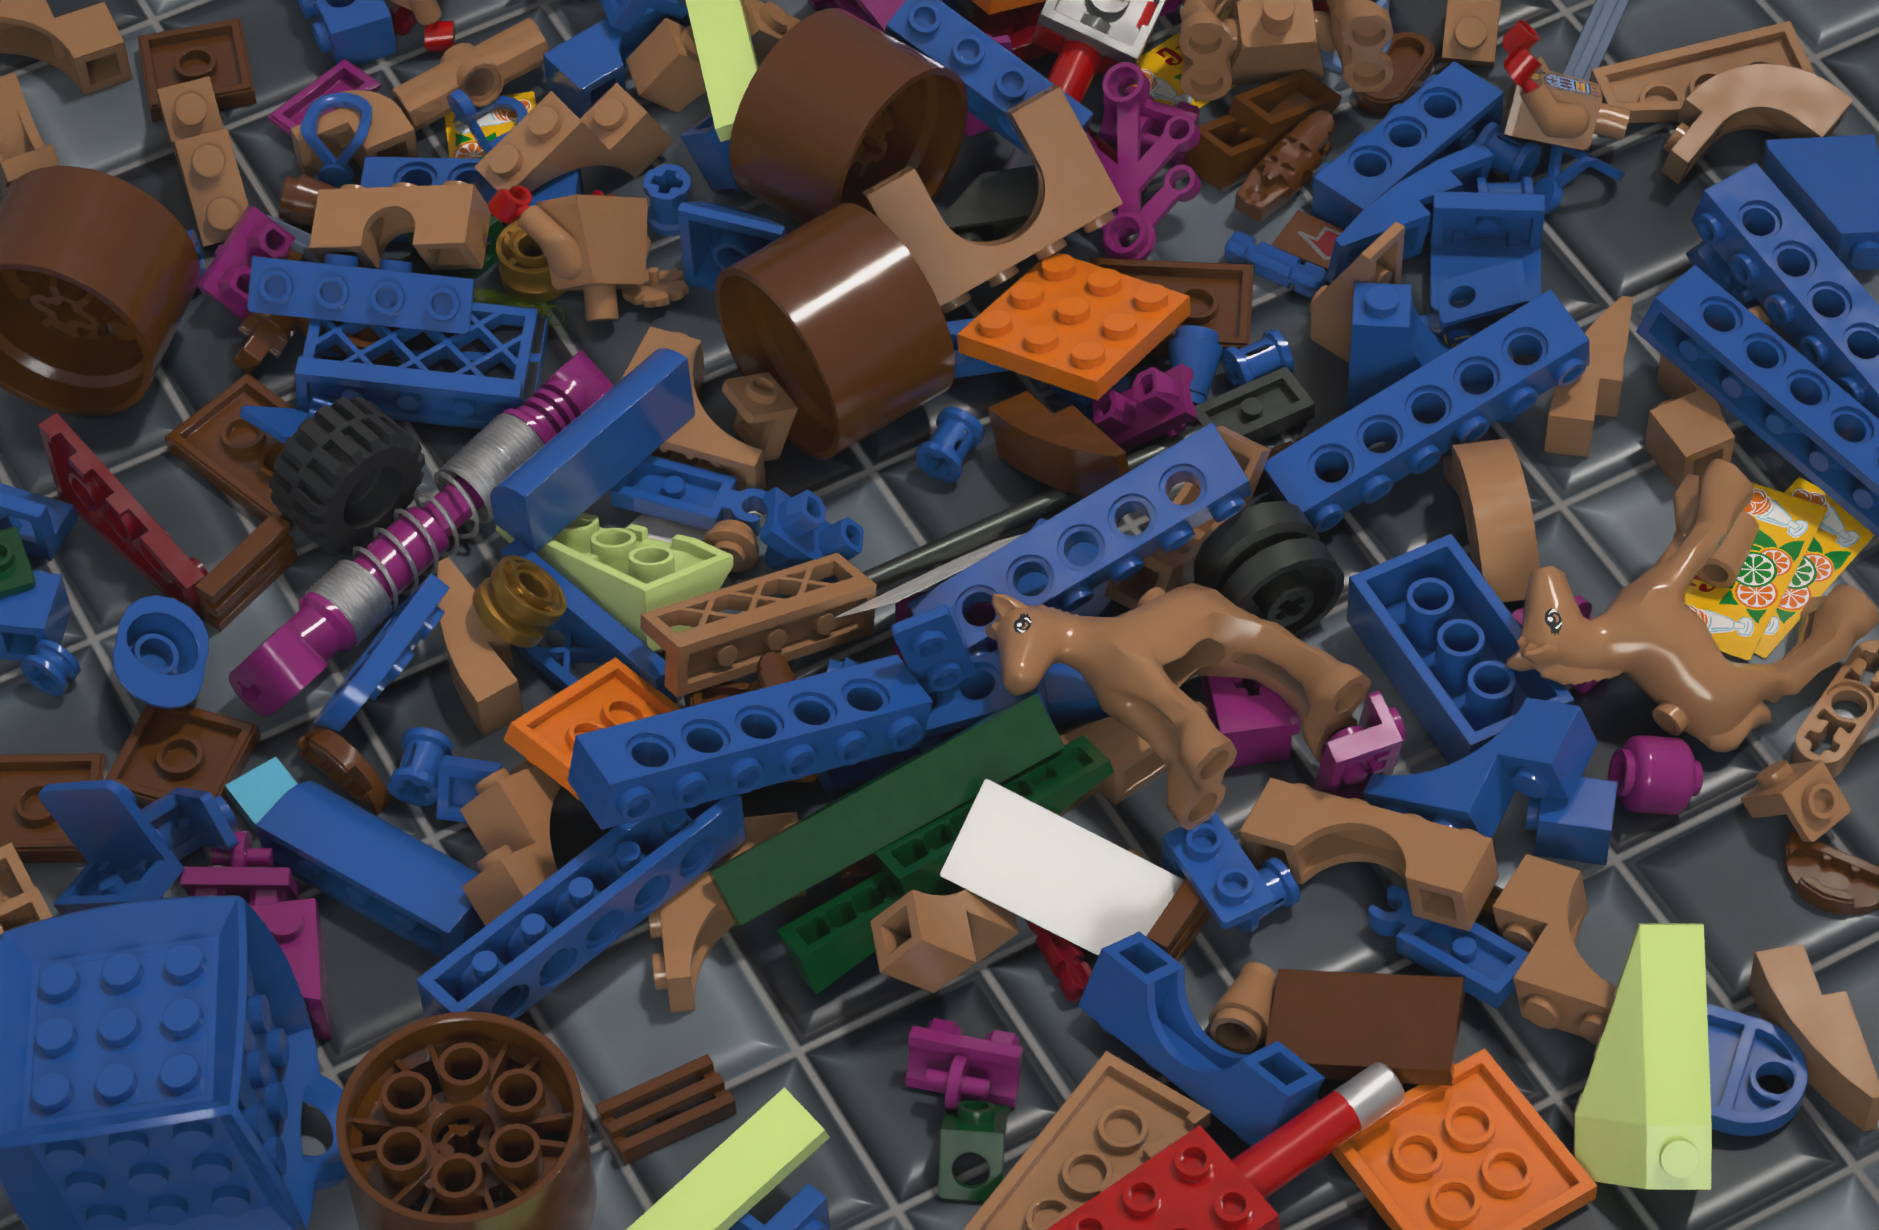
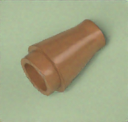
(1243, 1012)

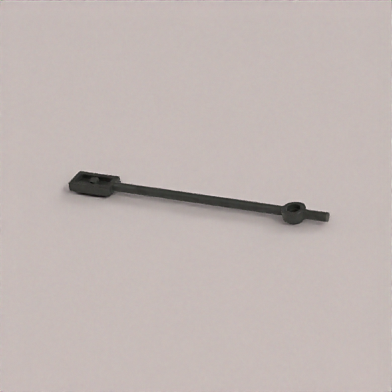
(1252, 410)

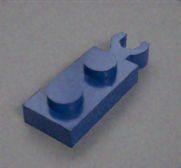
(687, 495)
(1477, 956)

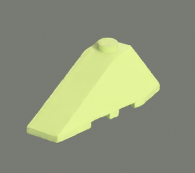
(633, 572)
(1649, 1082)

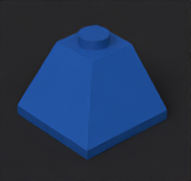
(719, 237)

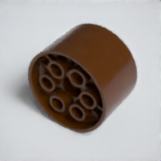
(841, 113)
(88, 289)
(838, 326)
(512, 1092)

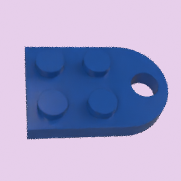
(386, 654)
(1740, 1054)

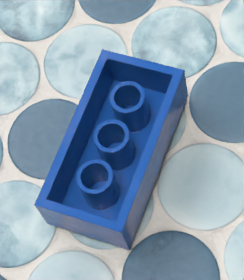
(1445, 645)

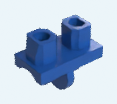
(799, 533)

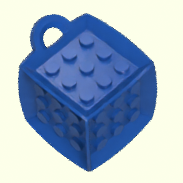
(158, 1072)

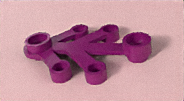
(1135, 173)

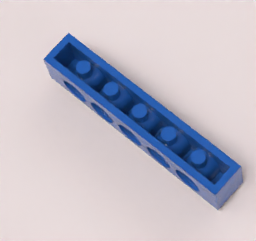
(1795, 279)
(1536, 329)
(1770, 389)
(1095, 519)
(748, 741)
(581, 910)

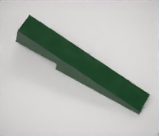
(886, 808)
(840, 932)

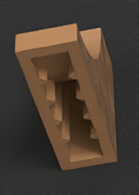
(700, 439)

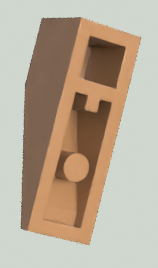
(1333, 303)

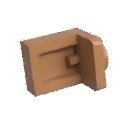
(1471, 32)
(762, 412)
(1802, 793)

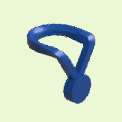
(467, 114)
(336, 171)
(1553, 184)

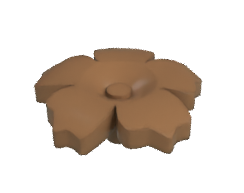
(658, 288)

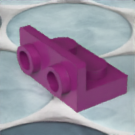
(1362, 750)

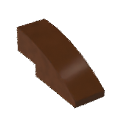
(1254, 124)
(1055, 447)

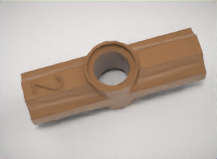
(495, 62)

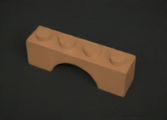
(1311, 830)

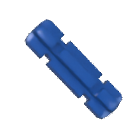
(1275, 264)

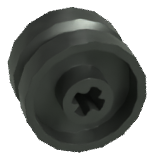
(1272, 566)

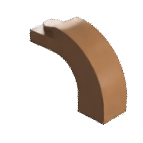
(1753, 97)
(19, 139)
(1495, 513)

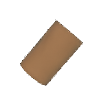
(1729, 558)

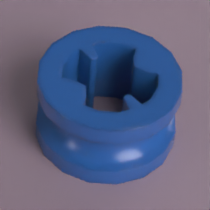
(50, 667)

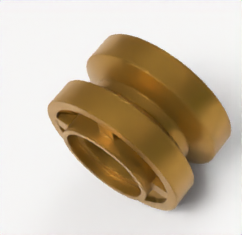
(524, 266)
(519, 601)

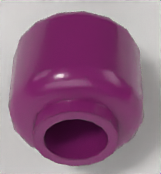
(1655, 775)

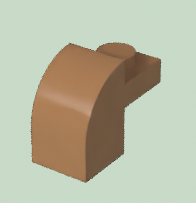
(387, 136)

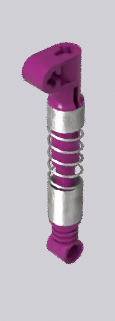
(359, 592)

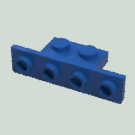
(361, 295)

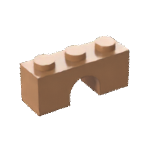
(446, 221)

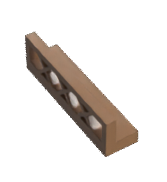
(731, 644)

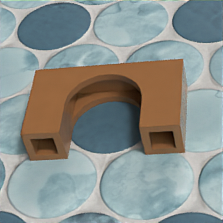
(1070, 195)

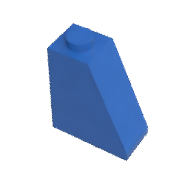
(1833, 189)

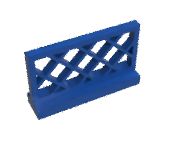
(411, 389)

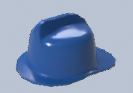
(161, 652)

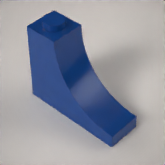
(1390, 342)

